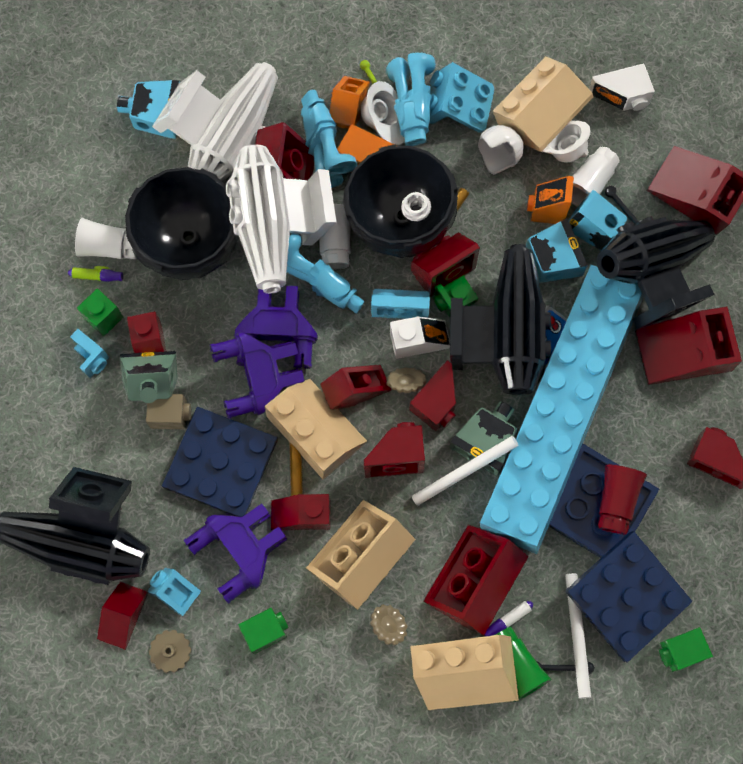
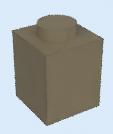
(168, 413)

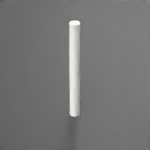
(465, 470)
(578, 644)

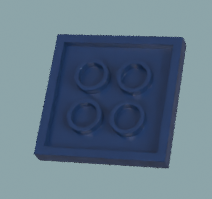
(220, 462)
(581, 500)
(628, 596)

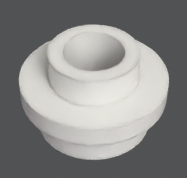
(416, 199)

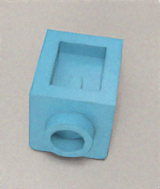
(93, 353)
(173, 590)

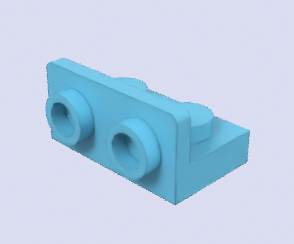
(399, 303)

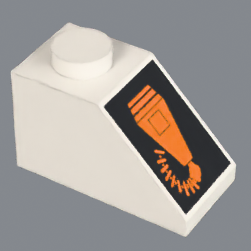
(624, 88)
(418, 336)

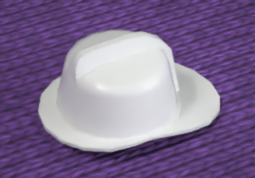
(379, 112)
(570, 142)

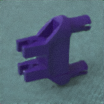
(280, 324)
(260, 370)
(242, 545)

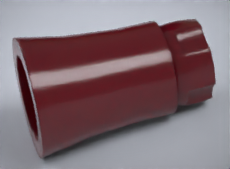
(619, 498)

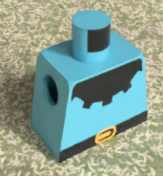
(147, 103)
(596, 220)
(557, 253)

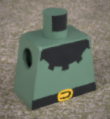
(149, 375)
(484, 432)

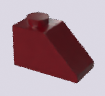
(146, 333)
(354, 385)
(436, 399)
(718, 456)
(301, 512)

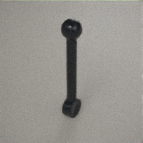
(611, 192)
(565, 667)

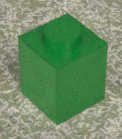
(100, 312)
(264, 630)
(685, 650)

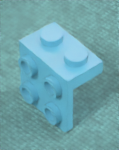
(460, 97)

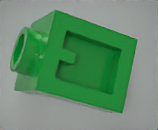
(457, 289)

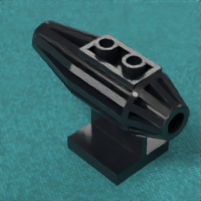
(653, 258)
(510, 330)
(84, 534)

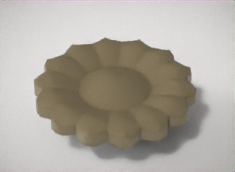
(406, 380)
(388, 624)
(170, 651)

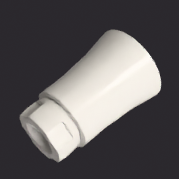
(594, 174)
(101, 241)
(336, 241)

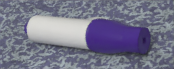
(510, 618)

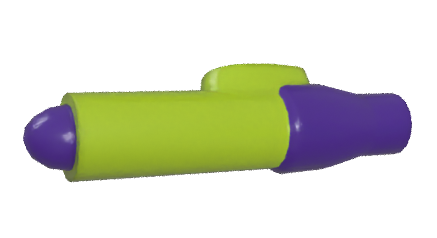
(98, 273)

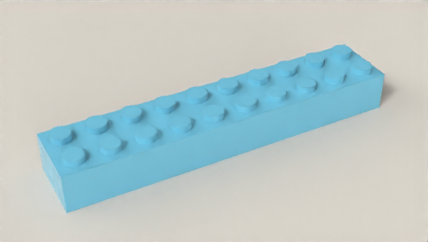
(562, 411)

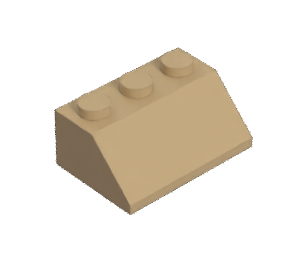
(543, 103)
(314, 429)
(361, 553)
(465, 672)

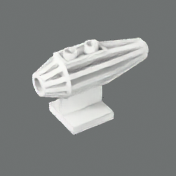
(215, 125)
(272, 207)

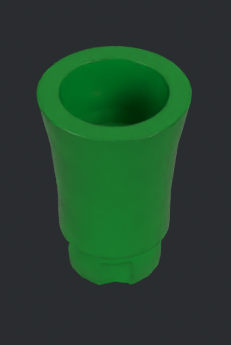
(528, 672)

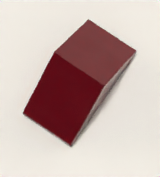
(121, 614)

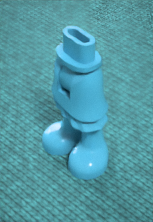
(413, 105)
(320, 136)
(322, 278)

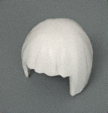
(500, 148)

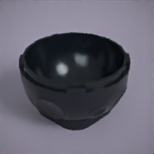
(376, 196)
(169, 210)

